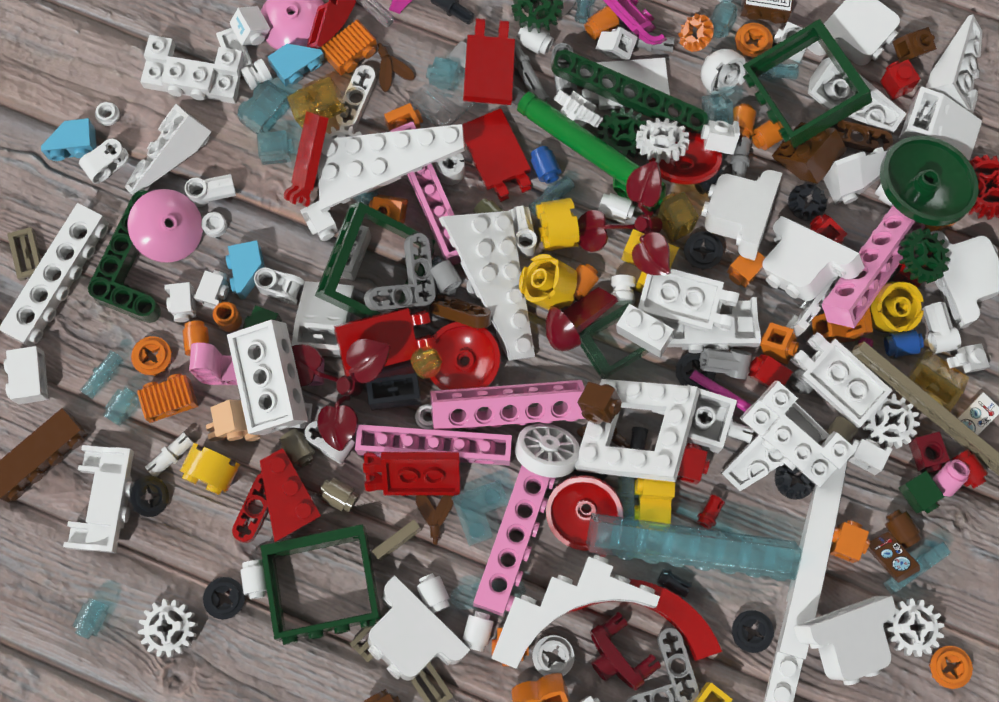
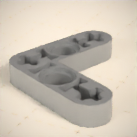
(411, 289)
(672, 689)

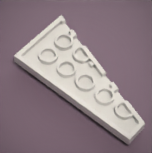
(374, 160)
(493, 268)

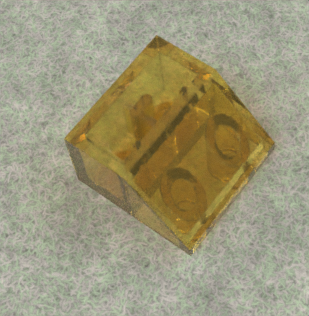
(938, 380)

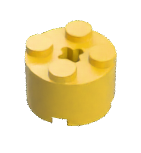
(558, 224)
(548, 282)
(897, 307)
(209, 468)

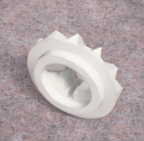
(548, 644)

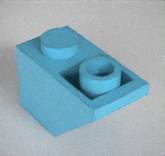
(293, 61)
(70, 139)
(244, 261)

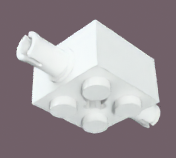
(719, 422)

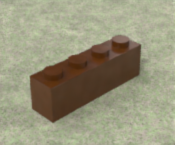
(38, 453)

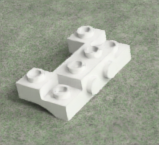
(191, 77)
(743, 332)
(784, 436)
(107, 501)

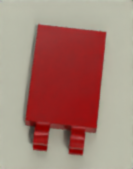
(489, 66)
(496, 153)
(307, 159)
(389, 328)
(413, 473)

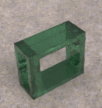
(594, 354)

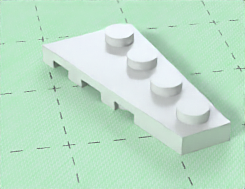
(810, 310)
(757, 461)

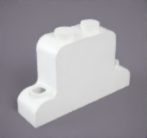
(861, 30)
(741, 209)
(807, 261)
(970, 278)
(411, 634)
(851, 639)

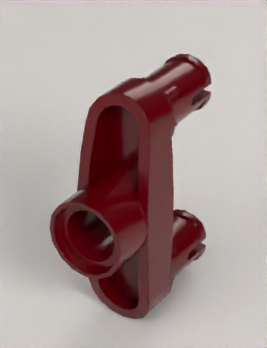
(612, 662)

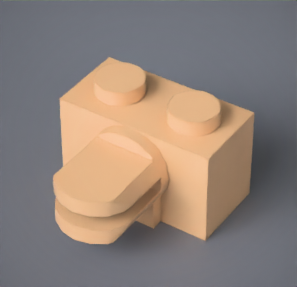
(229, 422)

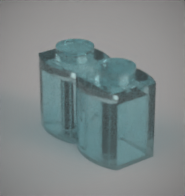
(264, 108)

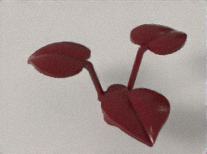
(653, 252)
(366, 361)

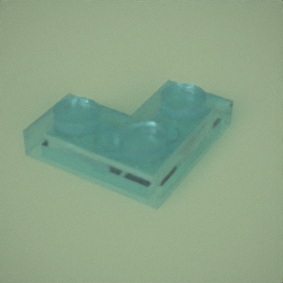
(472, 508)

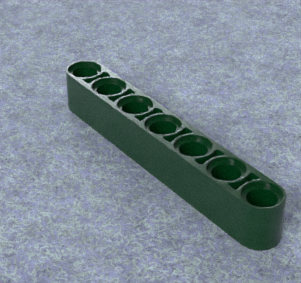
(617, 94)

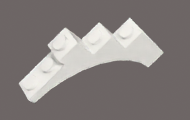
(594, 586)

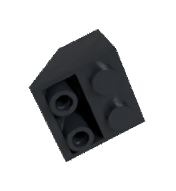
(394, 387)

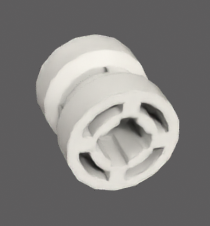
(256, 74)
(623, 288)

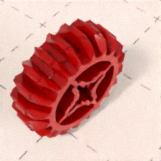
(989, 166)

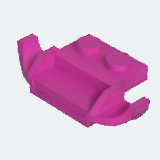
(637, 21)

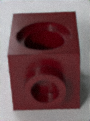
(935, 443)

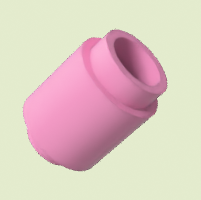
(951, 477)

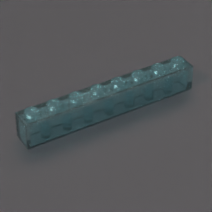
(693, 547)

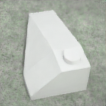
(958, 67)
(831, 89)
(178, 140)
(853, 175)

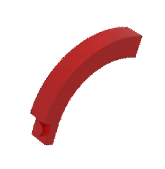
(683, 617)

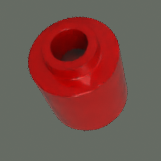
(977, 470)

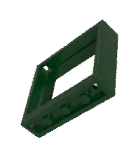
(785, 50)
(341, 251)
(309, 543)

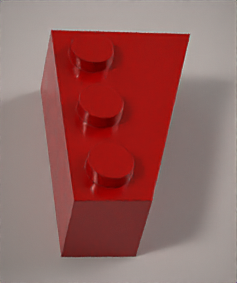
(286, 496)

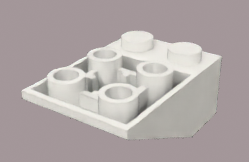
(941, 118)
(317, 319)

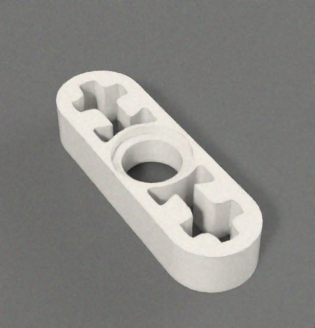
(354, 87)

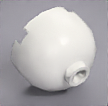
(723, 71)

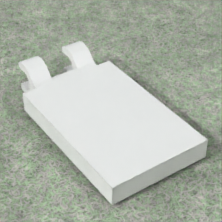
(647, 71)
(687, 300)
(841, 379)

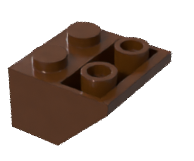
(812, 158)

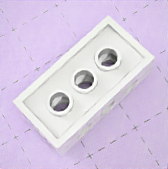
(267, 377)

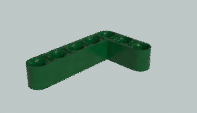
(114, 281)

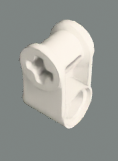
(102, 163)
(283, 287)
(320, 444)

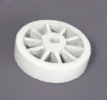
(547, 450)

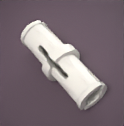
(169, 455)

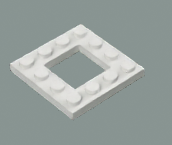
(664, 462)

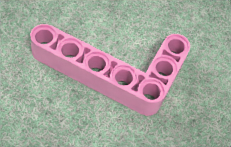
(215, 369)

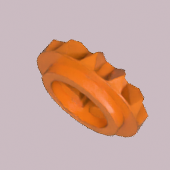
(753, 31)
(704, 33)
(154, 345)
(962, 671)

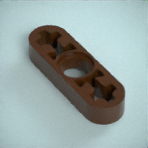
(865, 131)
(460, 311)

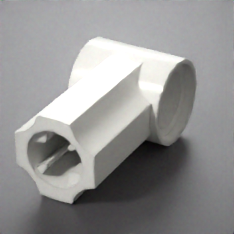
(212, 188)
(523, 231)
(942, 334)

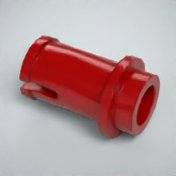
(710, 512)

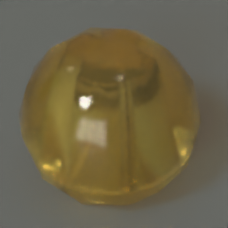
(426, 362)

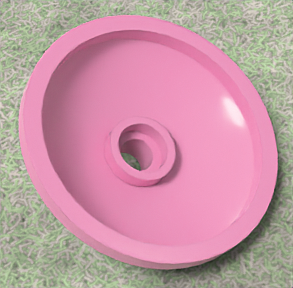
(288, 28)
(151, 234)

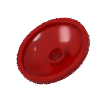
(694, 167)
(462, 341)
(566, 512)

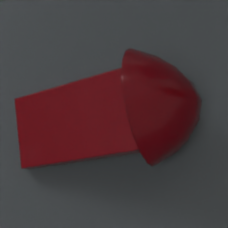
(564, 326)

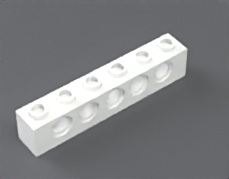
(42, 281)

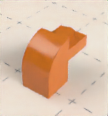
(842, 333)

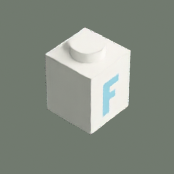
(249, 25)

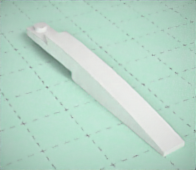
(806, 588)

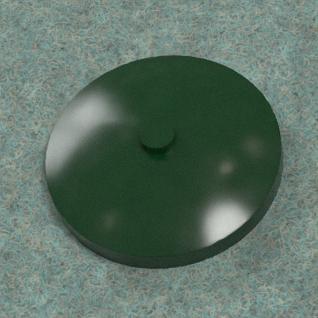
(929, 180)

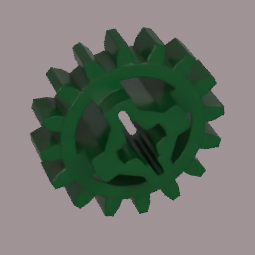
(541, 17)
(621, 123)
(924, 256)

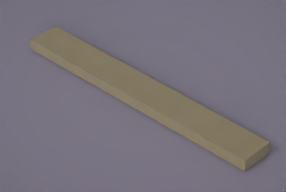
(927, 405)

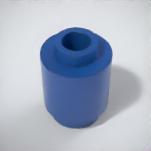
(545, 164)
(903, 343)

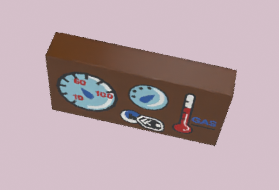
(893, 557)

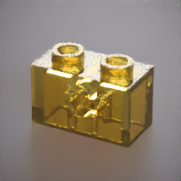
(317, 98)
(677, 216)

